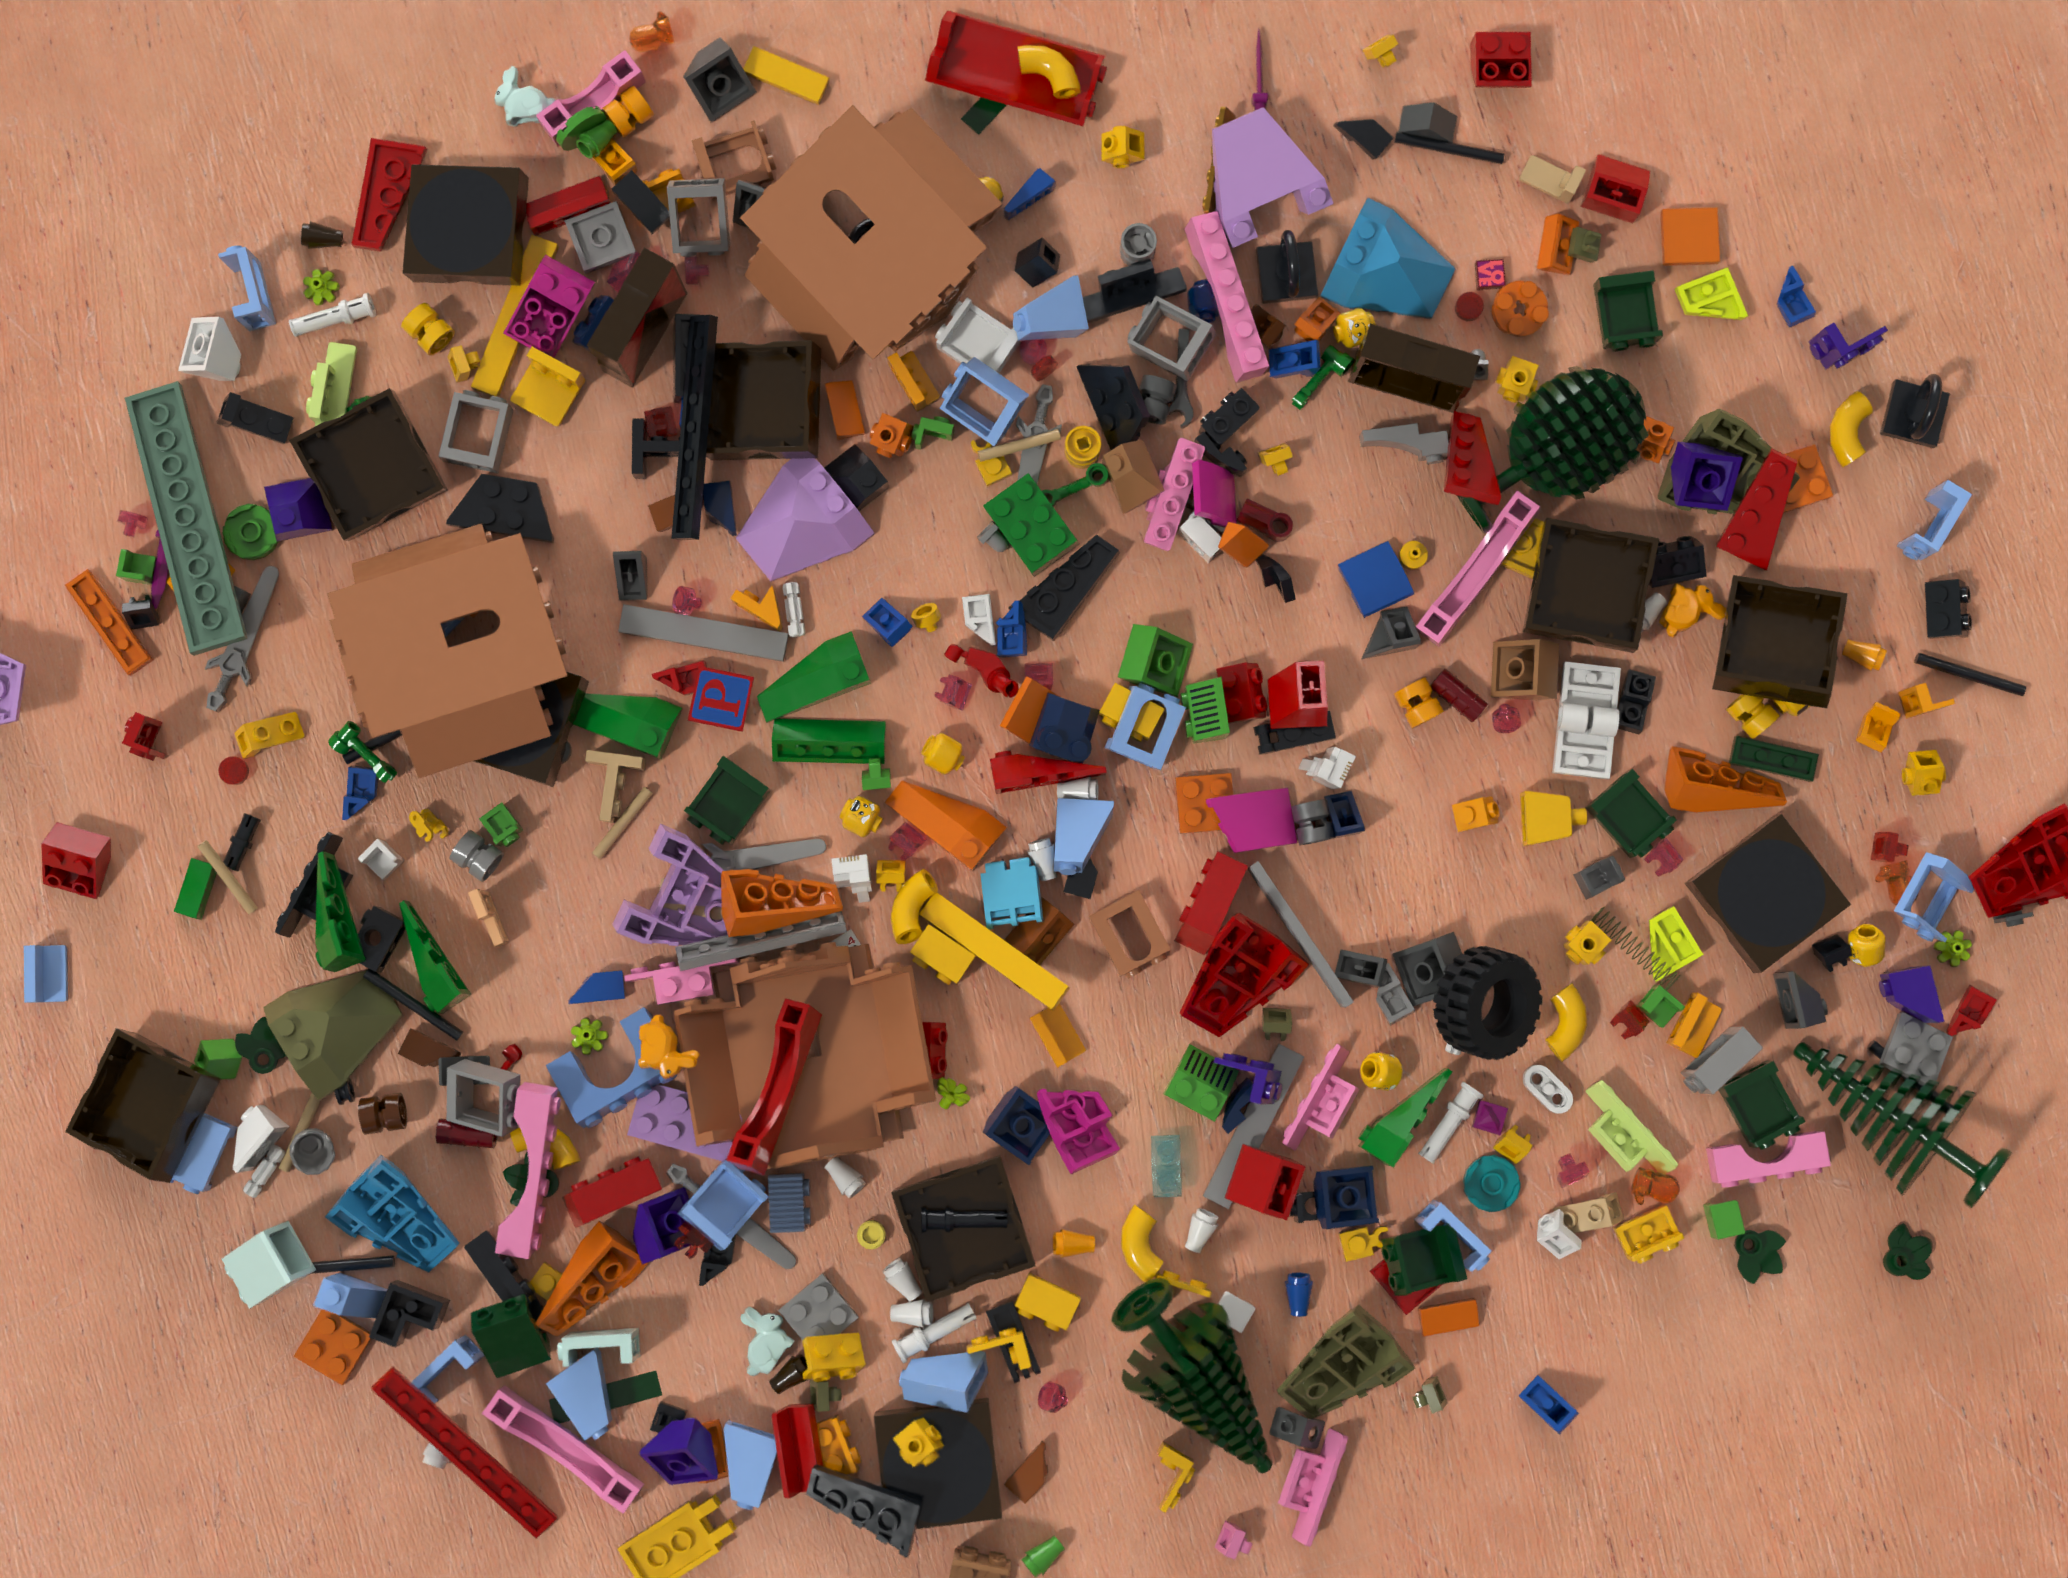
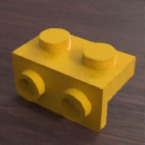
(1648, 1234)
(833, 1356)

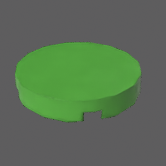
(577, 124)
(249, 532)

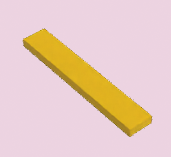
(501, 348)
(994, 951)

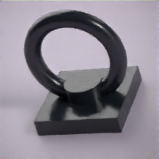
(1287, 270)
(1916, 411)

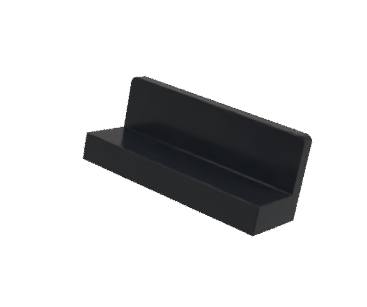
(680, 346)

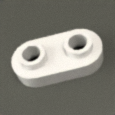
(1547, 1089)

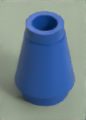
(1299, 1292)

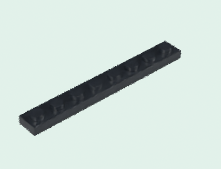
(694, 427)

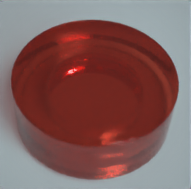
(1469, 306)
(1044, 367)
(233, 770)

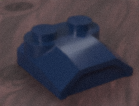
(1065, 729)
(1018, 1125)
(1345, 1197)

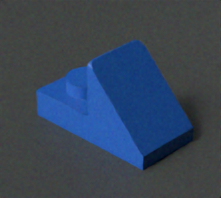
(1295, 359)
(887, 622)
(1548, 1404)

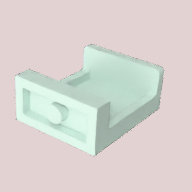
(626, 1338)

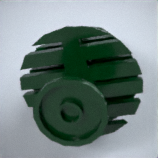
(1903, 1121)
(1193, 1371)

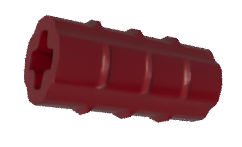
(1458, 695)
(457, 1134)

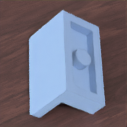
(45, 973)

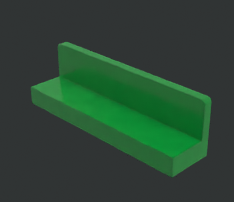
(828, 741)

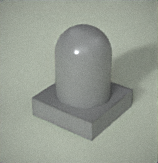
(1482, 368)
(993, 538)

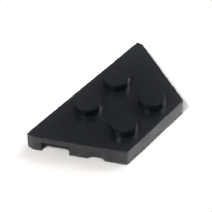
(1115, 401)
(504, 508)

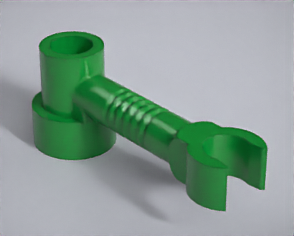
(1335, 362)
(1083, 483)
(347, 738)

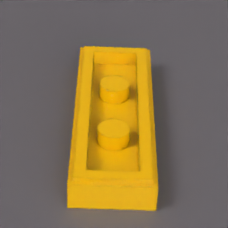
(786, 75)

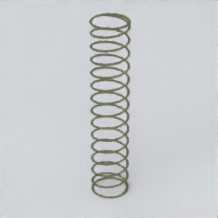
(1669, 985)

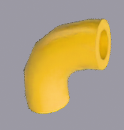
(1052, 66)
(1845, 428)
(908, 904)
(1571, 1022)
(562, 1148)
(1136, 1245)

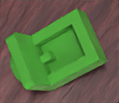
(936, 427)
(501, 825)

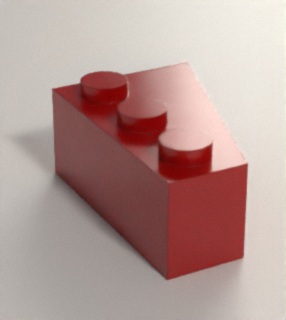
(1210, 902)
(611, 1191)

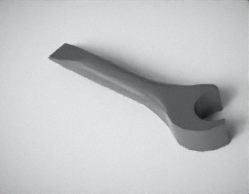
(1181, 400)

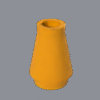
(1865, 654)
(1071, 1243)

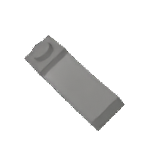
(1427, 446)

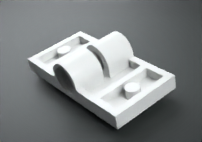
(1586, 720)

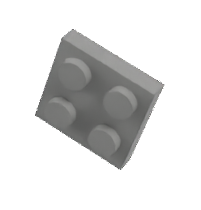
(600, 237)
(1915, 1048)
(818, 1310)

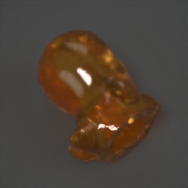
(651, 36)
(1897, 879)
(1654, 1184)

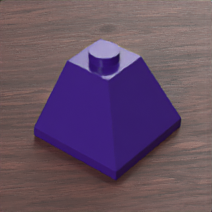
(1704, 476)
(297, 509)
(1913, 993)
(658, 1225)
(682, 1453)

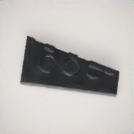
(1066, 588)
(877, 1509)

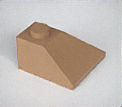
(1132, 475)

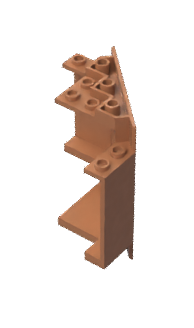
(903, 269)
(458, 698)
(845, 1098)

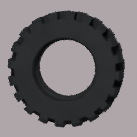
(1462, 998)

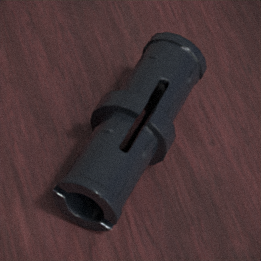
(241, 841)

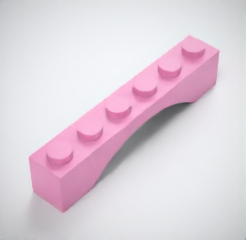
(1240, 332)
(1478, 569)
(535, 1116)
(537, 1428)

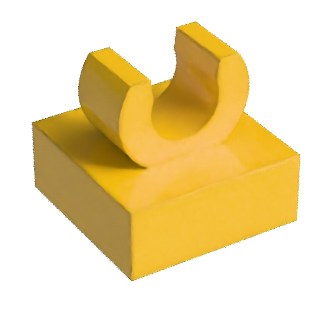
(1381, 50)
(462, 363)
(1275, 457)
(890, 872)
(1513, 1145)

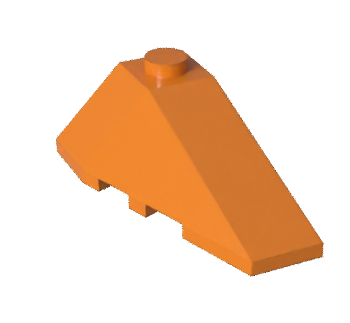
(1706, 786)
(952, 824)
(765, 903)
(596, 1269)

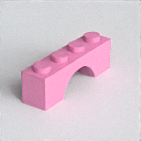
(612, 81)
(1802, 1152)

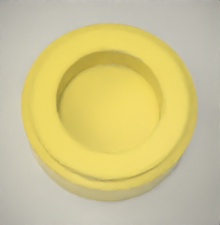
(871, 1234)

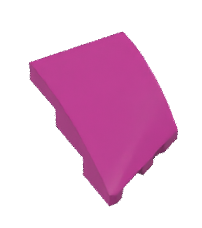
(1256, 819)
(1078, 1127)

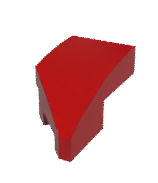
(681, 678)
(1971, 1011)

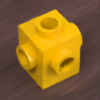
(1122, 146)
(1517, 379)
(1924, 778)
(1595, 940)
(919, 1443)

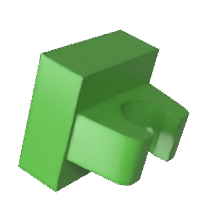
(876, 777)

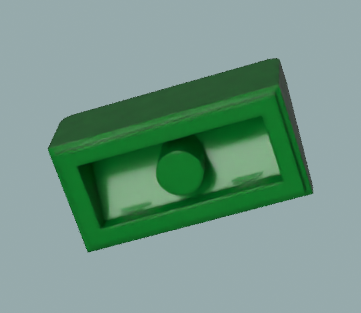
(195, 889)

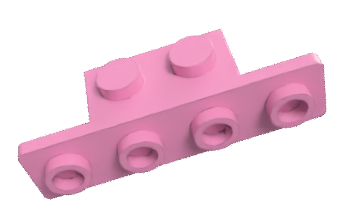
(1167, 507)
(677, 985)
(1325, 1103)
(1310, 1484)

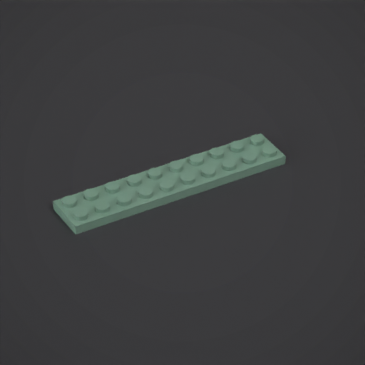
(186, 518)

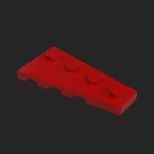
(384, 190)
(1469, 461)
(1759, 514)

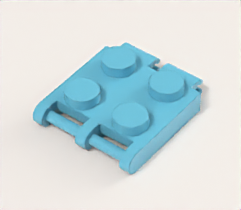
(1011, 892)

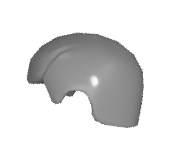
(312, 1151)

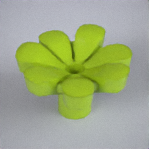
(323, 290)
(1949, 949)
(594, 1038)
(951, 1093)

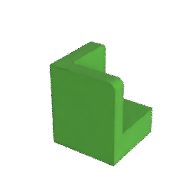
(136, 567)
(1659, 1005)
(219, 1057)
(1724, 1219)

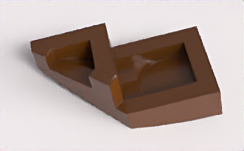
(424, 1049)

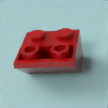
(1501, 59)
(1616, 189)
(1298, 696)
(75, 860)
(1265, 1181)

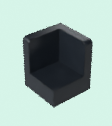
(1037, 262)

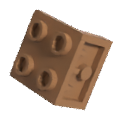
(971, 1564)

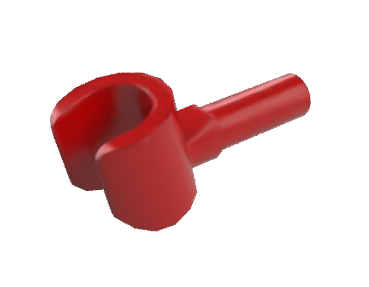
(512, 1054)

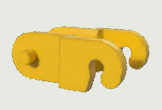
(427, 823)

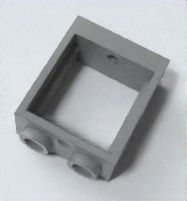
(698, 188)
(1195, 349)
(473, 460)
(1720, 1060)
(460, 1107)

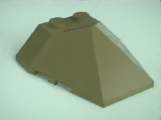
(1731, 435)
(331, 1028)
(1345, 1363)

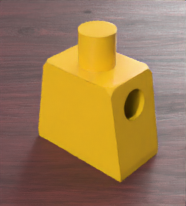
(1548, 817)

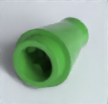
(595, 139)
(1042, 1556)

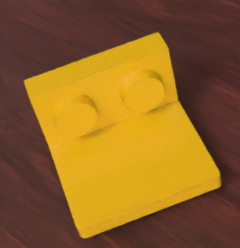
(547, 387)

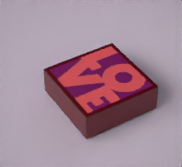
(1490, 274)

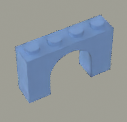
(592, 1103)

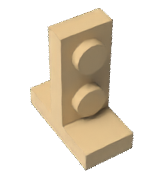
(614, 779)

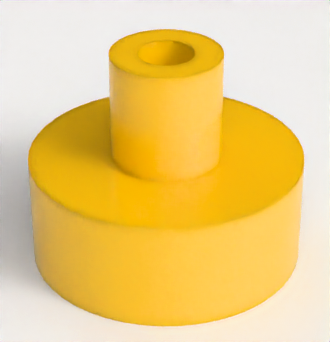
(1412, 561)
(926, 616)

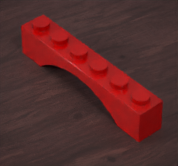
(758, 1135)

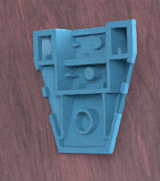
(1387, 267)
(393, 1215)

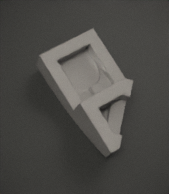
(1392, 998)

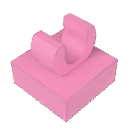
(1232, 1540)

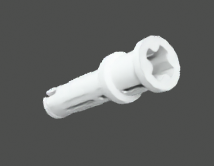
(345, 312)
(1458, 1111)
(921, 1338)

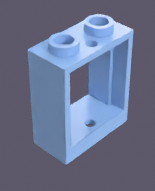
(971, 418)

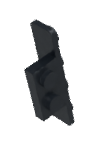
(1131, 288)
(305, 895)
(502, 1272)

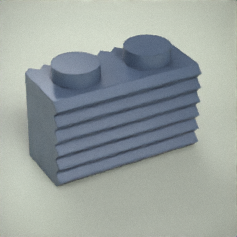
(788, 1202)

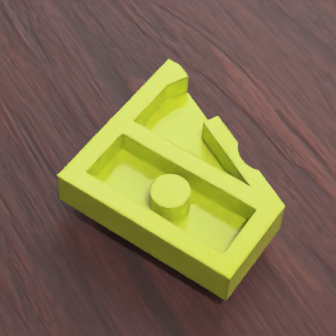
(1712, 297)
(1671, 942)

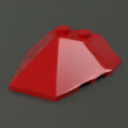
(2027, 868)
(1238, 974)

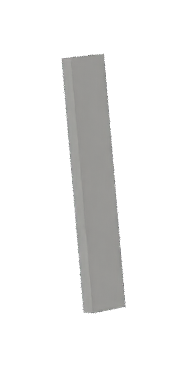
(703, 633)
(1300, 935)
(728, 948)
(1254, 1127)

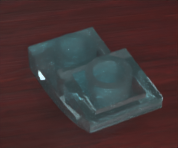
(1166, 1166)

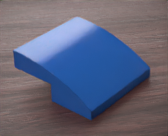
(1376, 579)

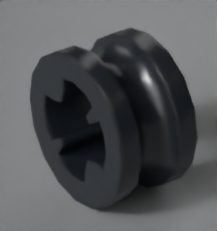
(345, 1093)

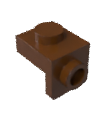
(1268, 326)

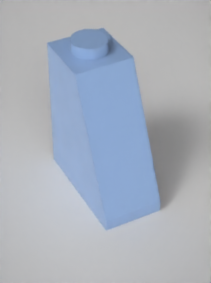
(1053, 314)
(1078, 831)
(349, 1296)
(945, 1380)
(584, 1395)
(749, 1461)

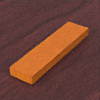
(108, 622)

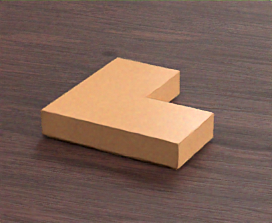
(487, 911)

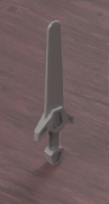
(1033, 457)
(234, 658)
(765, 855)
(750, 1231)

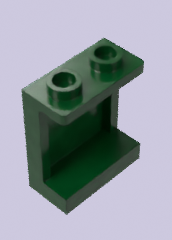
(1627, 310)
(727, 801)
(1631, 815)
(1761, 1105)
(1423, 1259)
(509, 1336)

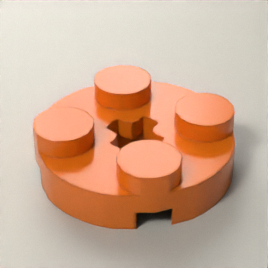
(1535, 313)

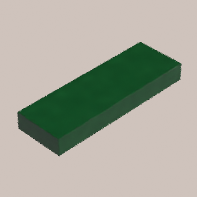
(1773, 758)

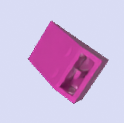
(549, 306)

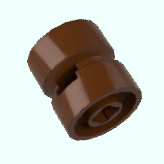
(381, 1114)

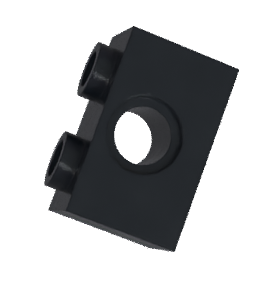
(391, 931)

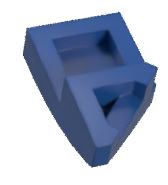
(1793, 301)
(1012, 633)
(361, 789)
(600, 987)

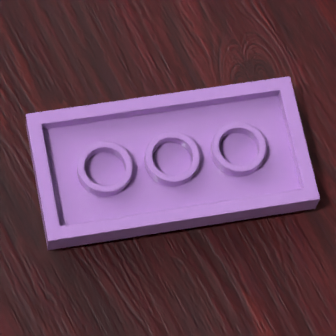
(667, 1120)

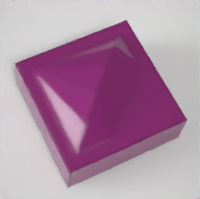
(1489, 1117)

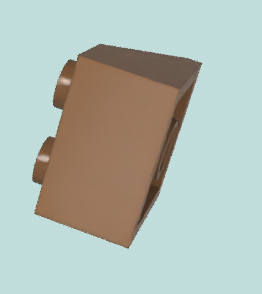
(1525, 669)

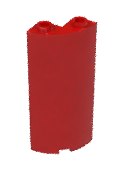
(985, 63)

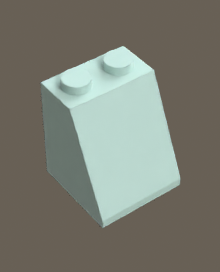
(268, 1264)

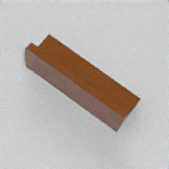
(1040, 938)

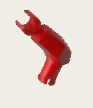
(990, 667)

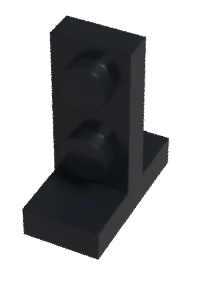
(254, 418)
(644, 448)

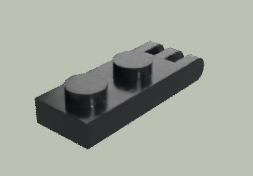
(1006, 1317)

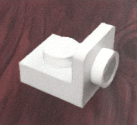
(1556, 1236)

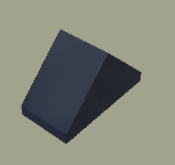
(1344, 814)

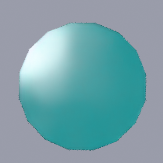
(1491, 1183)

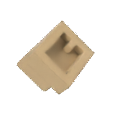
(1552, 179)
(1592, 1213)

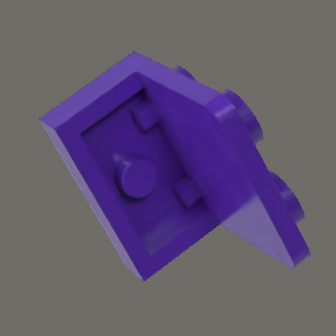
(1833, 350)
(1266, 1082)

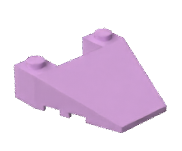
(1257, 165)
(690, 881)

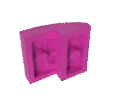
(1214, 493)

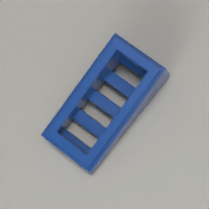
(1032, 191)

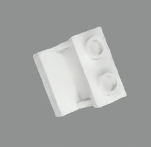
(976, 335)

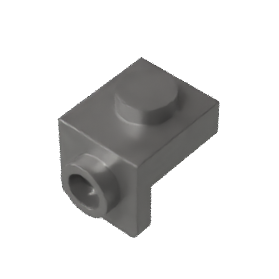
(1599, 877)

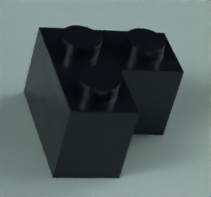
(406, 1305)

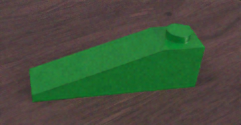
(820, 676)
(630, 720)
(335, 927)
(436, 974)
(1391, 1132)

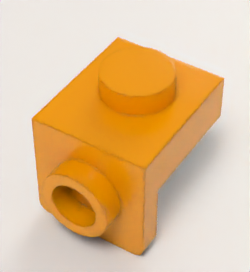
(1877, 726)
(1475, 813)

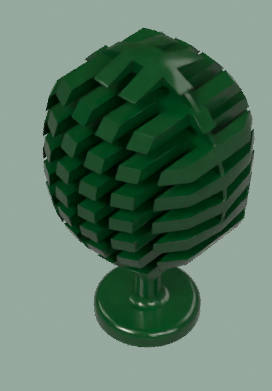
(1571, 436)

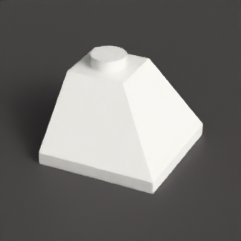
(210, 350)
(256, 1136)

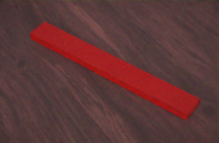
(464, 1452)

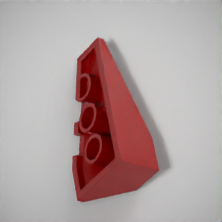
(1026, 772)

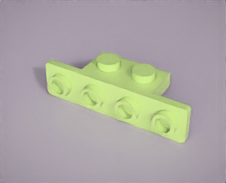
(332, 384)
(1624, 1134)

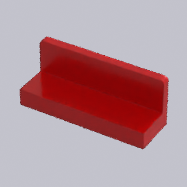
(553, 210)
(796, 1446)

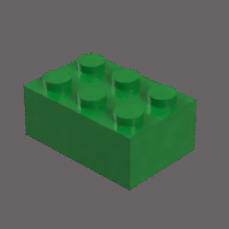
(1031, 524)

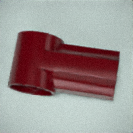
(1261, 519)

